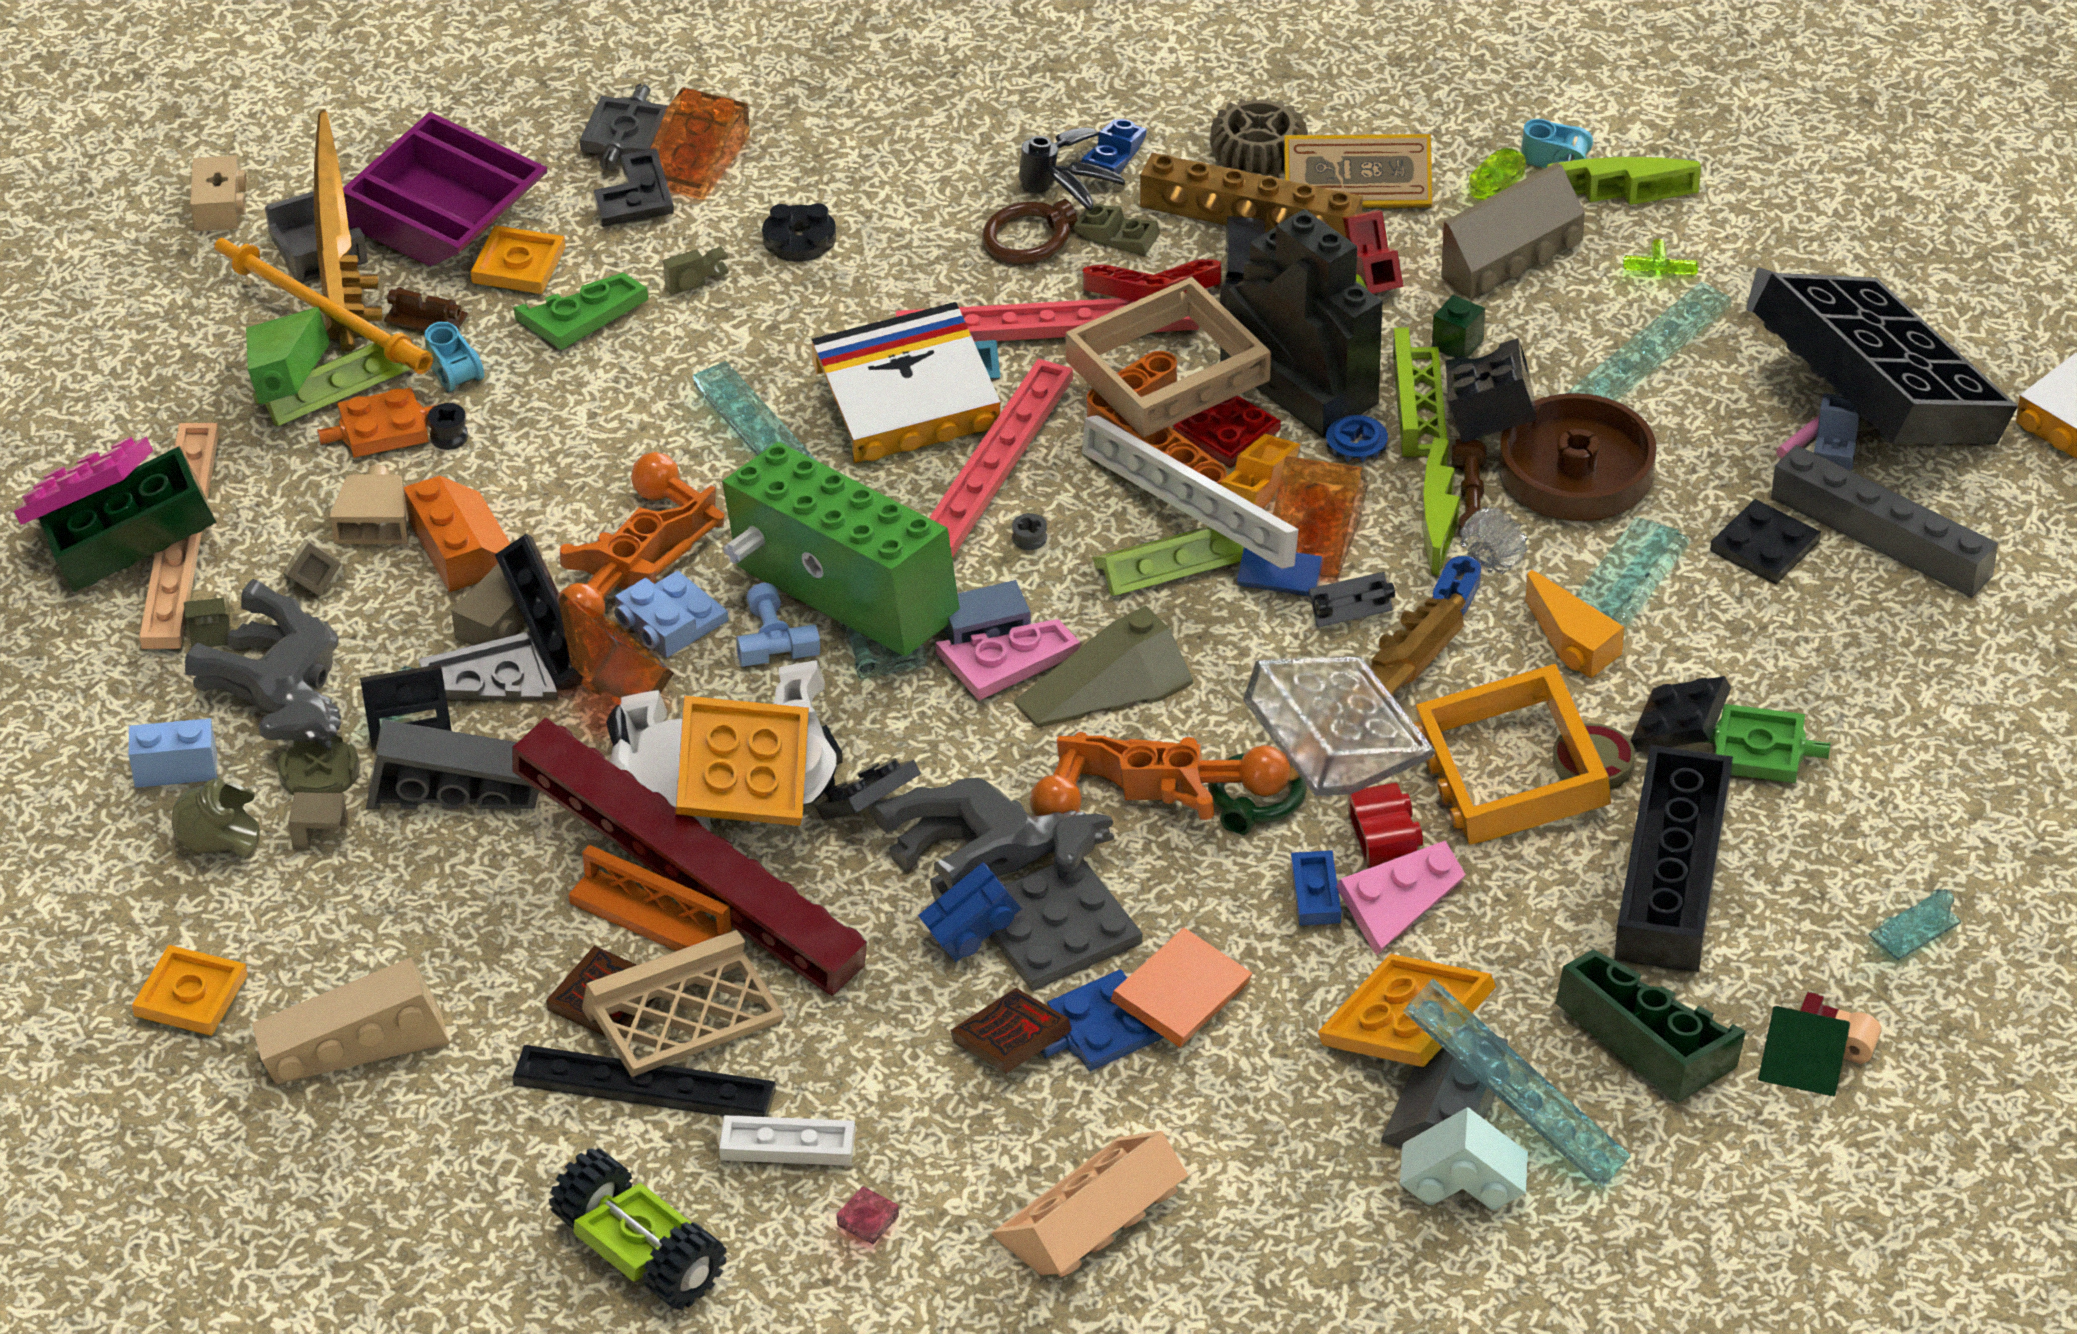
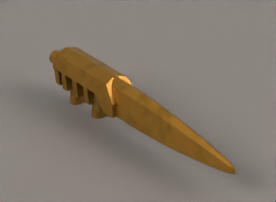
(337, 268)
(1412, 650)

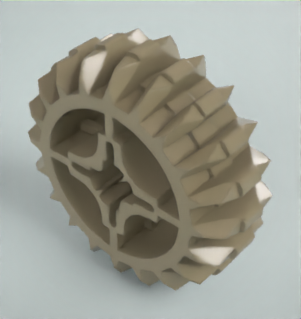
(1253, 134)

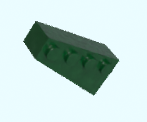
(1647, 1027)

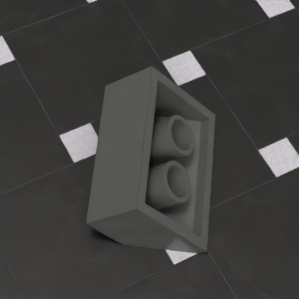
(1435, 1095)

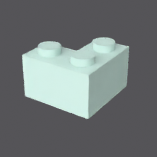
(1467, 1156)

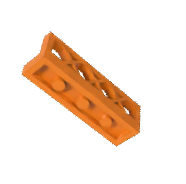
(649, 911)

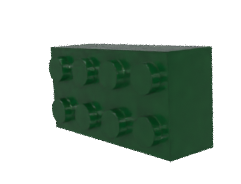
(127, 520)

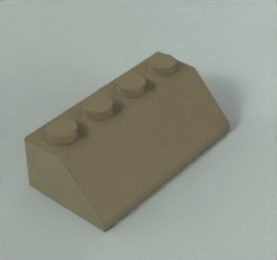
(1511, 232)

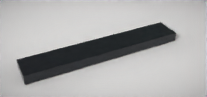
(659, 1087)

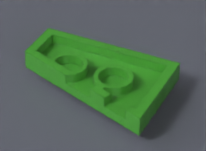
(576, 316)

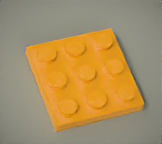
(742, 760)
(1374, 1017)

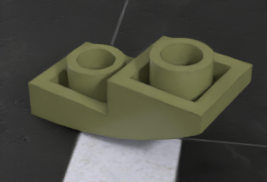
(1108, 227)

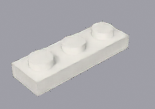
(787, 1140)

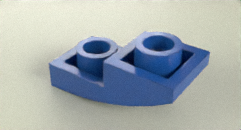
(1116, 145)

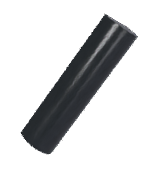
(540, 607)

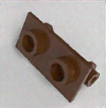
(413, 313)

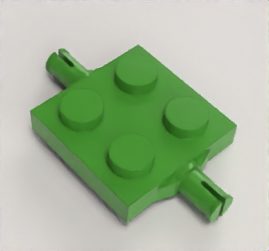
(1764, 742)

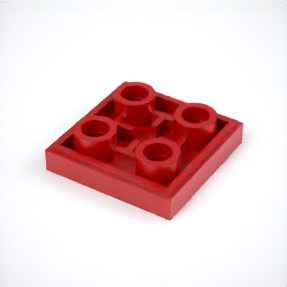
(1227, 428)

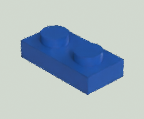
(1315, 888)

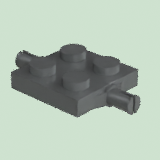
(622, 126)

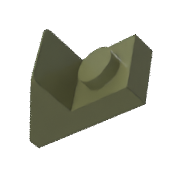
(208, 621)

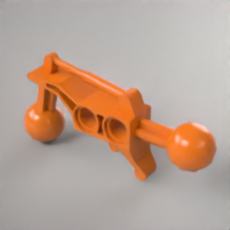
(643, 539)
(1155, 772)

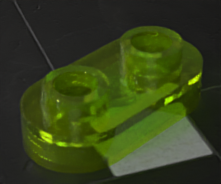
(1497, 173)

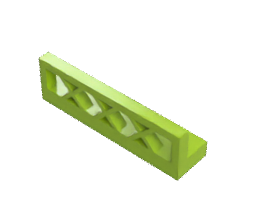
(335, 381)
(1411, 401)
(1167, 559)

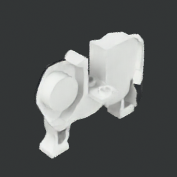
(652, 746)

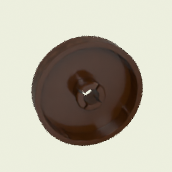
(1579, 458)

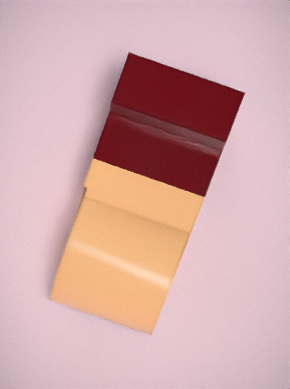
(1863, 1029)

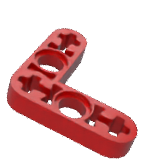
(1137, 285)

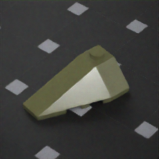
(1118, 666)

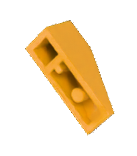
(1575, 629)

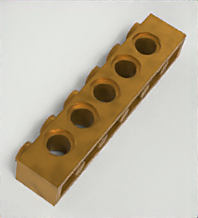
(1218, 192)

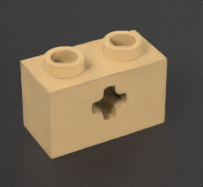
(217, 193)

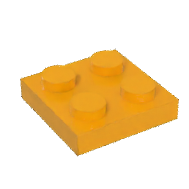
(518, 259)
(190, 990)

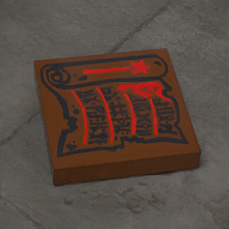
(569, 995)
(1011, 1030)

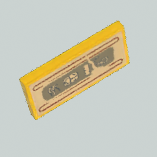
(1379, 167)

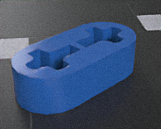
(1449, 584)

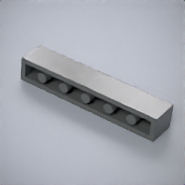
(1884, 520)

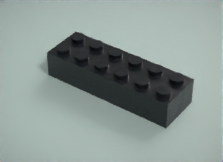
(1673, 858)

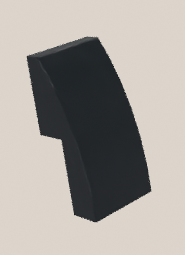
(1239, 234)

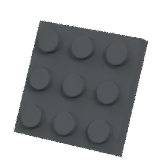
(1063, 925)

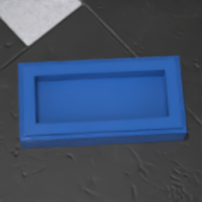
(1262, 574)

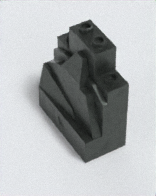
(1313, 319)

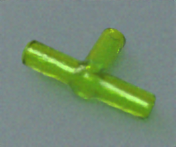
(1659, 262)

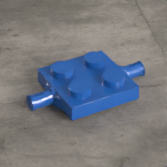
(1099, 1027)

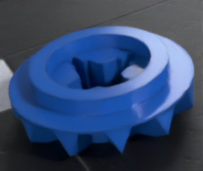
(1349, 428)

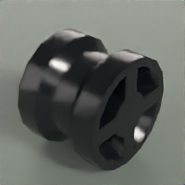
(447, 426)

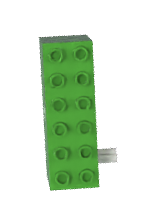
(841, 548)

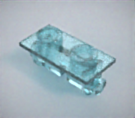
(1917, 925)

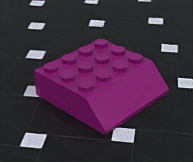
(437, 189)

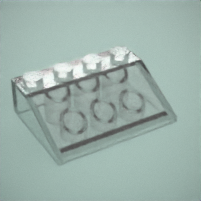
(1334, 722)

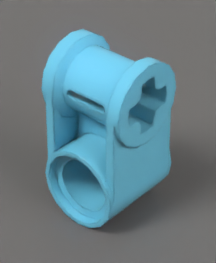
(1553, 142)
(452, 356)

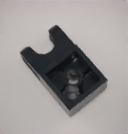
(1490, 391)

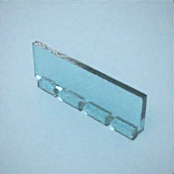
(1633, 569)

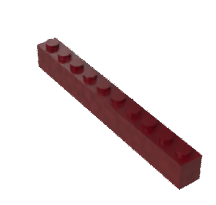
(690, 855)

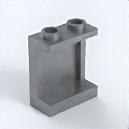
(293, 232)

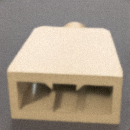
(370, 509)

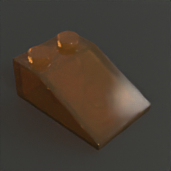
(700, 140)
(1324, 505)
(609, 654)

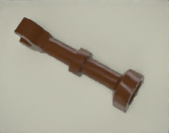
(1470, 457)

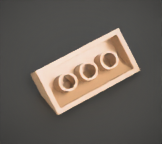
(1093, 1203)

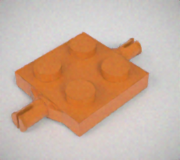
(379, 422)

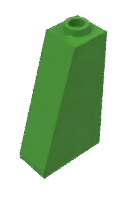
(285, 353)

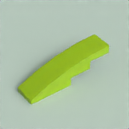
(1633, 177)
(1440, 506)

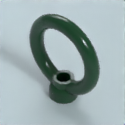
(1242, 812)

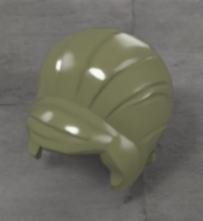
(214, 819)

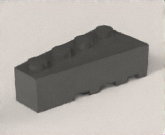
(446, 768)

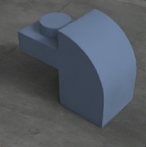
(1837, 431)

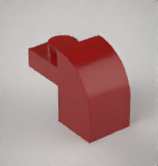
(1375, 260)

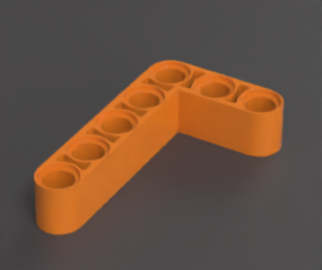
(1144, 377)

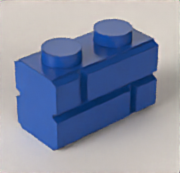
(970, 912)

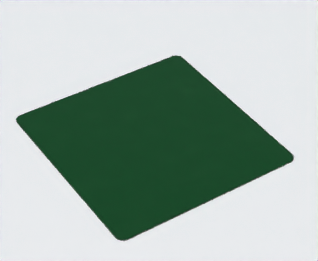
(1804, 1051)

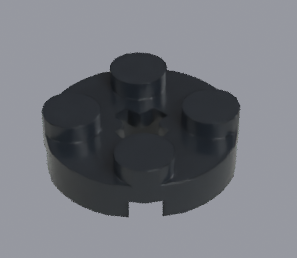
(813, 220)

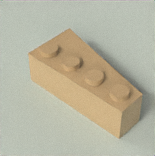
(352, 1025)

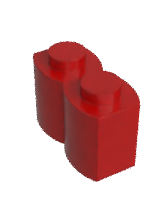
(1384, 823)

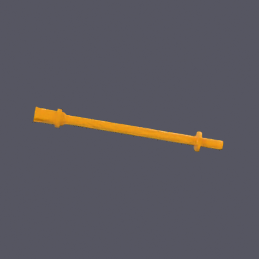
(397, 347)

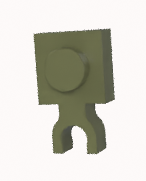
(690, 269)

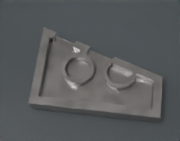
(496, 671)

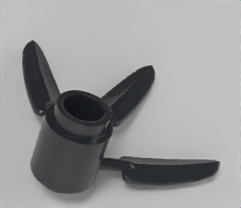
(1040, 170)

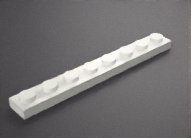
(1190, 492)

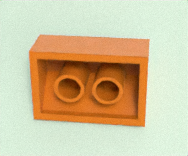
(454, 530)

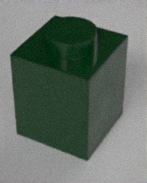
(1458, 327)

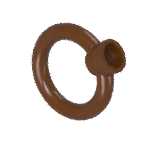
(1059, 218)

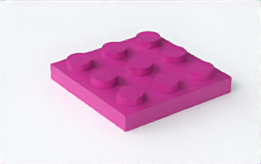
(86, 478)

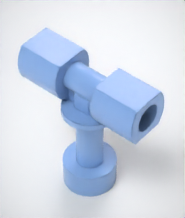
(774, 635)

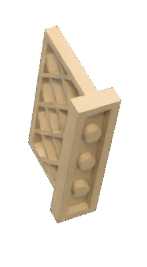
(661, 979)

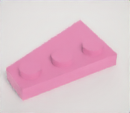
(1004, 660)
(1399, 891)

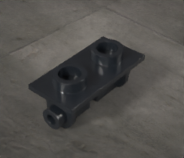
(1351, 599)

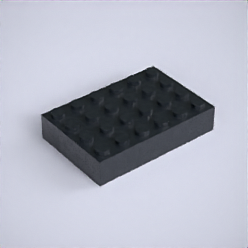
(1884, 359)

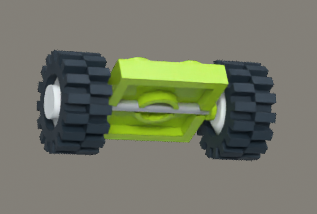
(636, 1229)

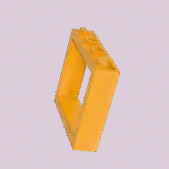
(1527, 808)

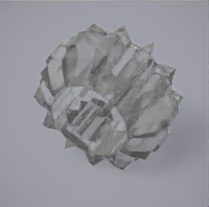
(1493, 540)

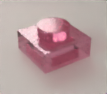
(867, 1215)

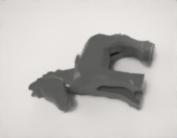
(284, 676)
(991, 824)

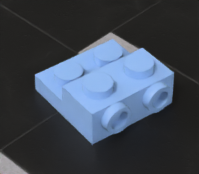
(668, 612)

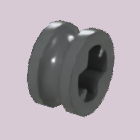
(1036, 525)

